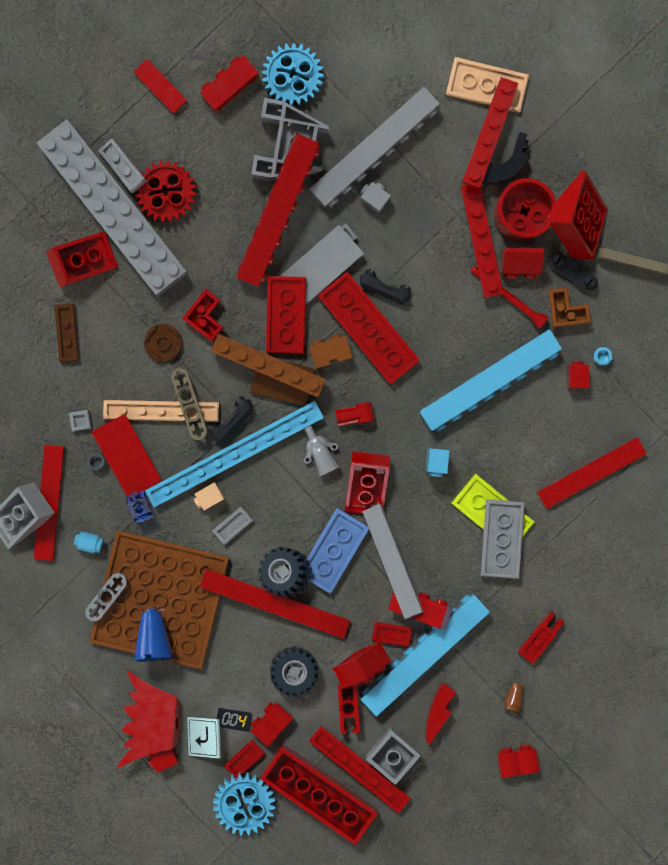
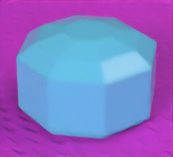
(602, 356)

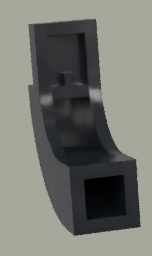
(505, 171)

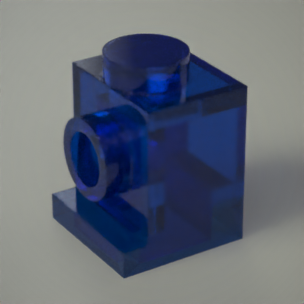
(144, 512)

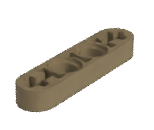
(633, 261)
(192, 403)

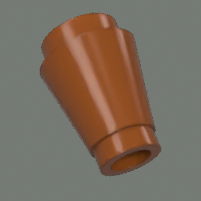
(514, 698)

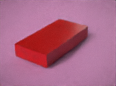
(392, 634)
(244, 758)

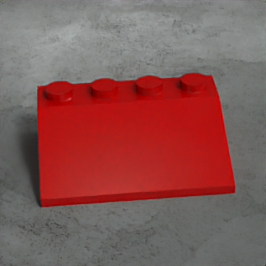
(579, 217)

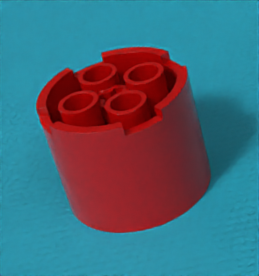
(530, 196)

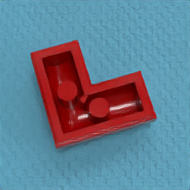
(199, 316)

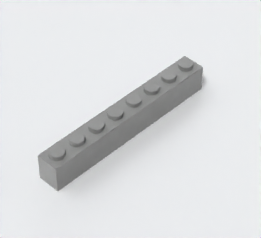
(374, 147)

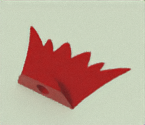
(154, 722)

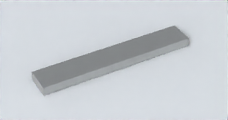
(393, 561)

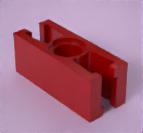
(342, 713)

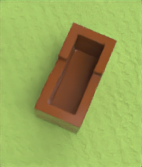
(330, 350)

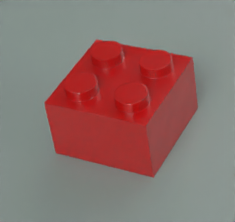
(362, 665)

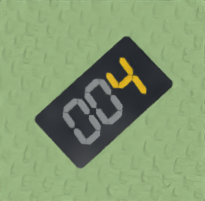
(234, 719)

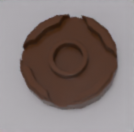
(163, 343)

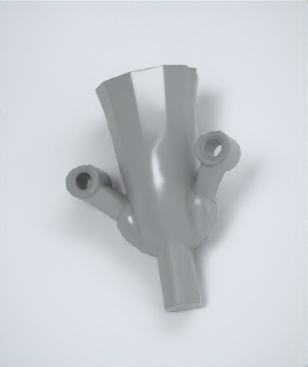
(318, 448)

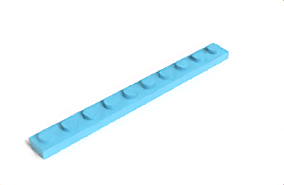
(234, 454)

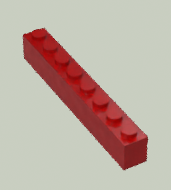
(277, 209)

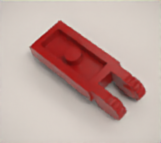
(540, 638)

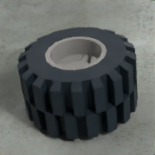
(285, 572)
(294, 671)

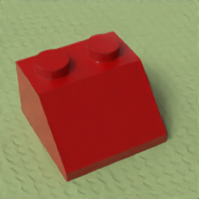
(522, 262)

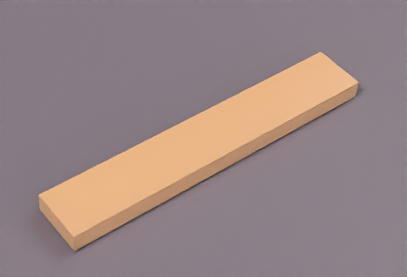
(158, 410)

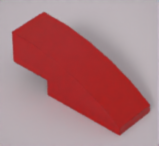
(438, 711)

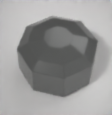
(96, 461)

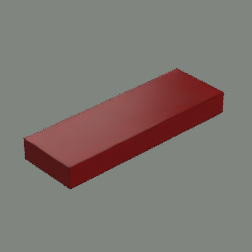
(160, 86)

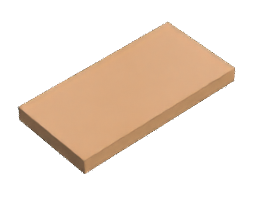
(479, 82)

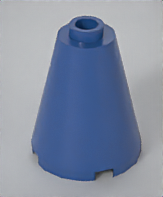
(152, 638)

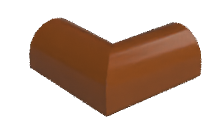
(562, 313)

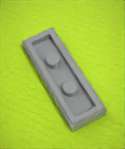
(122, 165)

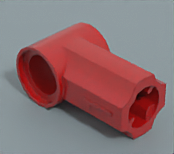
(358, 413)

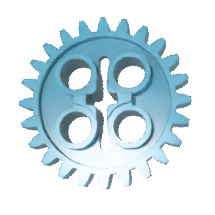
(298, 58)
(228, 809)

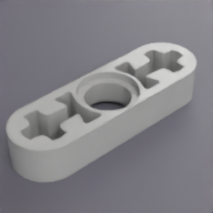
(93, 604)

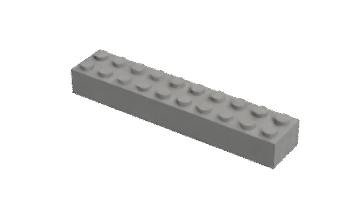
(112, 208)

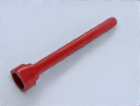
(538, 318)

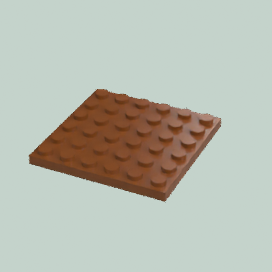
(162, 579)

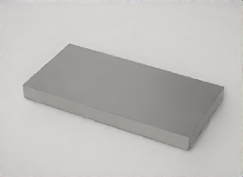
(325, 261)
(502, 539)

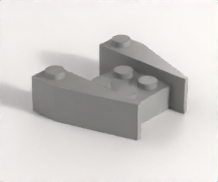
(290, 121)

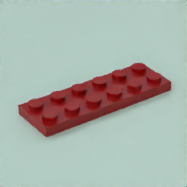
(368, 328)

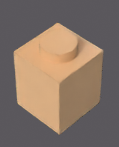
(208, 496)

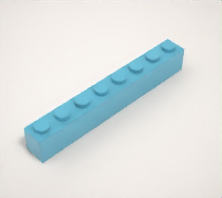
(490, 380)
(423, 655)

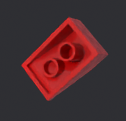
(81, 259)
(366, 481)

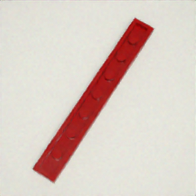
(274, 604)

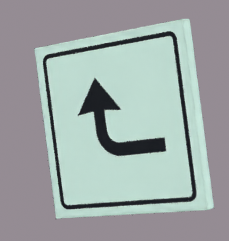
(204, 737)

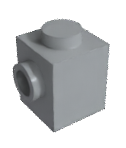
(375, 196)

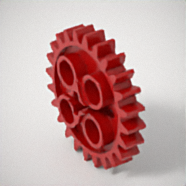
(167, 209)

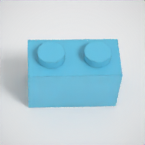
(437, 462)

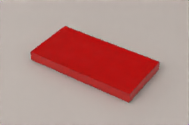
(286, 314)
(126, 455)

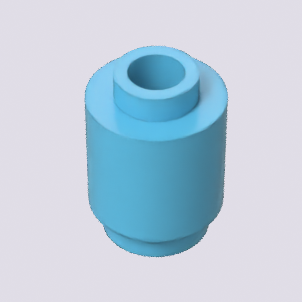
(88, 542)

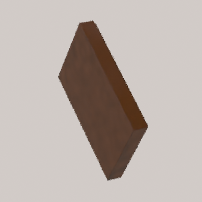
(275, 389)

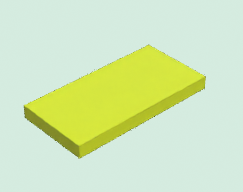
(472, 501)

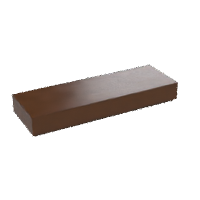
(66, 333)

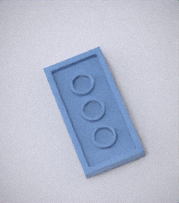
(335, 549)

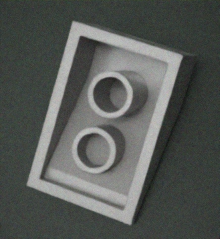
(23, 514)

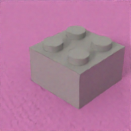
(392, 755)

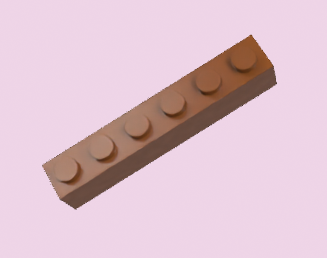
(268, 365)

